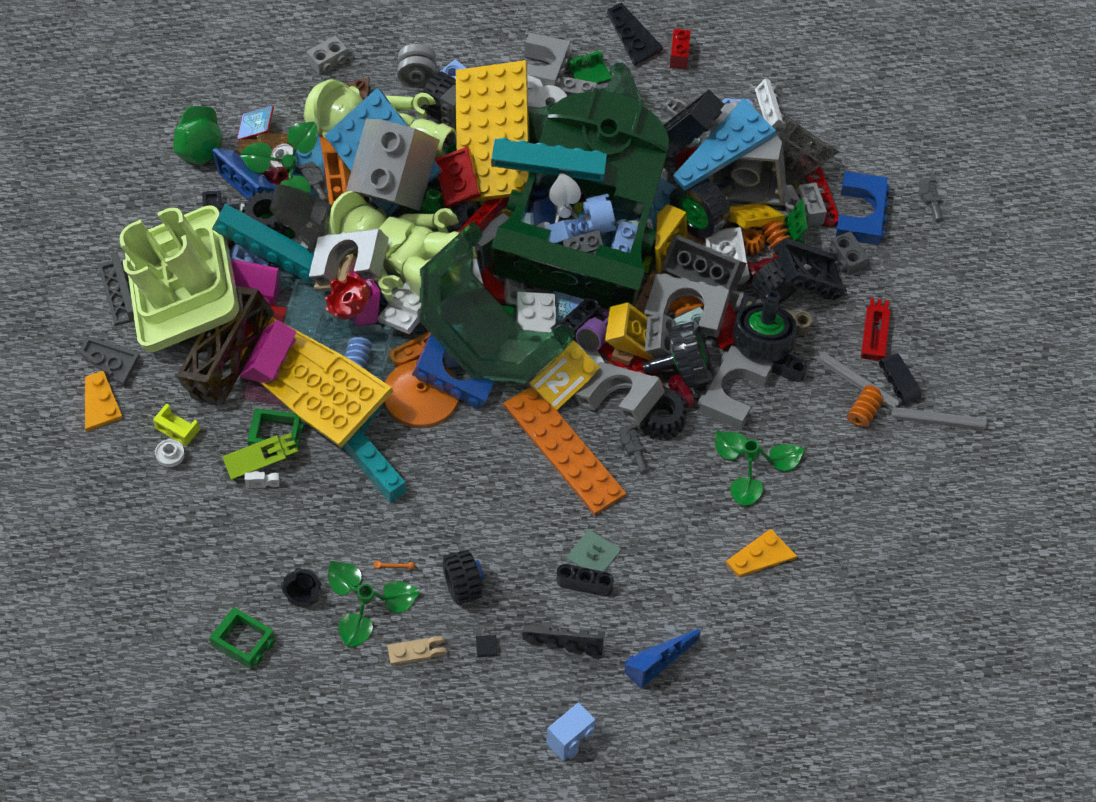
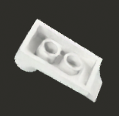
(730, 242)

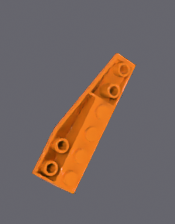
(335, 170)

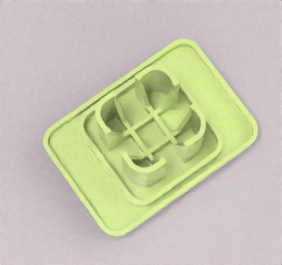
(178, 277)

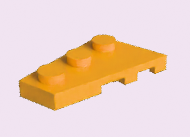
(99, 402)
(761, 553)

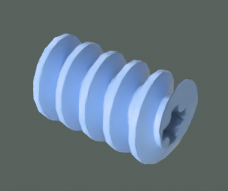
(358, 350)

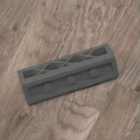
(118, 271)

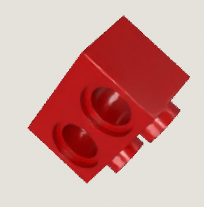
(680, 49)

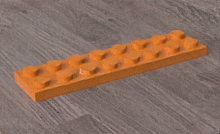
(565, 450)

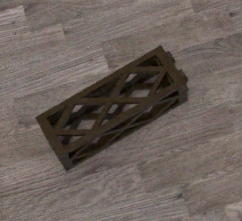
(200, 380)

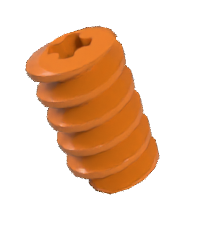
(775, 233)
(865, 406)

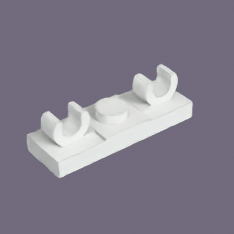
(769, 104)

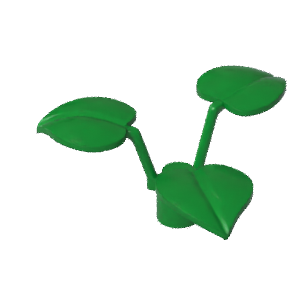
(302, 136)
(731, 444)
(355, 628)

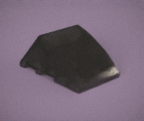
(802, 151)
(302, 212)

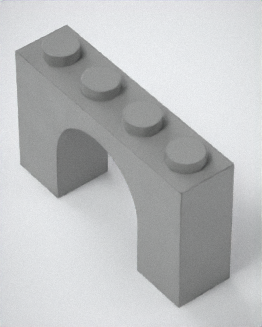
(550, 50)
(332, 248)
(668, 289)
(642, 397)
(717, 403)

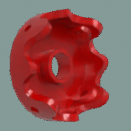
(349, 298)

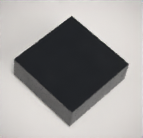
(486, 646)

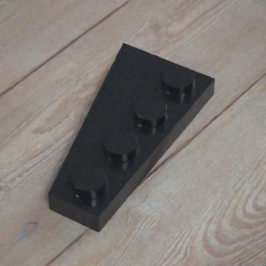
(633, 35)
(563, 638)

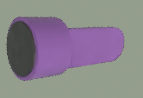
(593, 333)

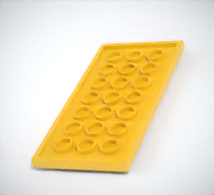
(491, 107)

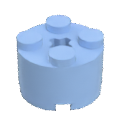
(600, 214)

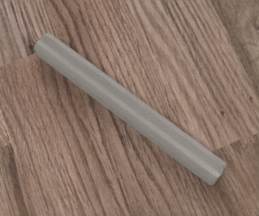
(854, 378)
(938, 418)

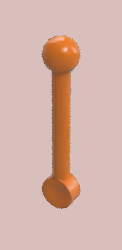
(377, 564)

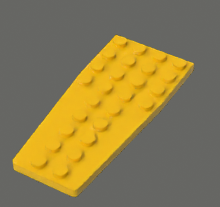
(326, 389)

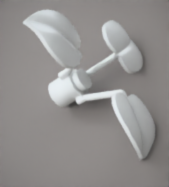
(562, 194)

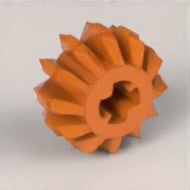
(753, 240)

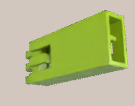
(253, 459)

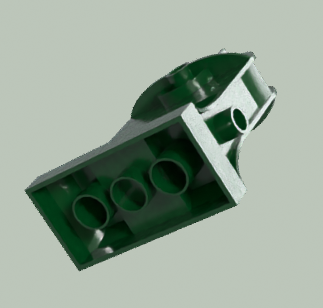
(634, 163)

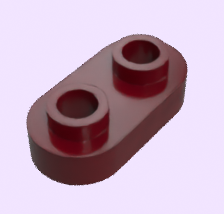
(677, 384)

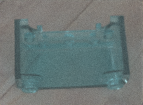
(336, 334)

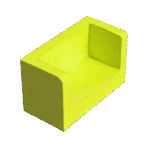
(174, 426)

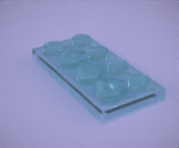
(305, 307)

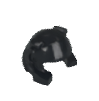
(301, 587)

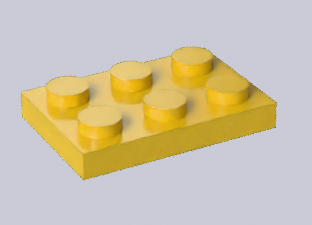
(754, 215)

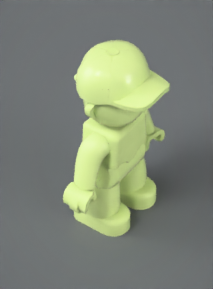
(334, 100)
(409, 243)

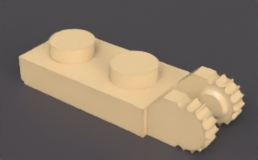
(415, 650)

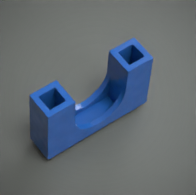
(873, 190)
(431, 370)

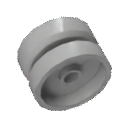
(416, 65)

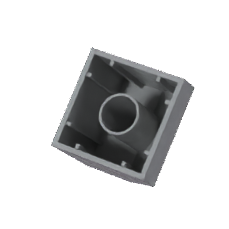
(393, 163)
(758, 173)

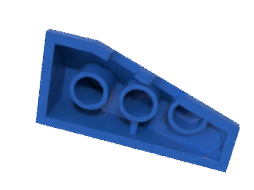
(652, 661)

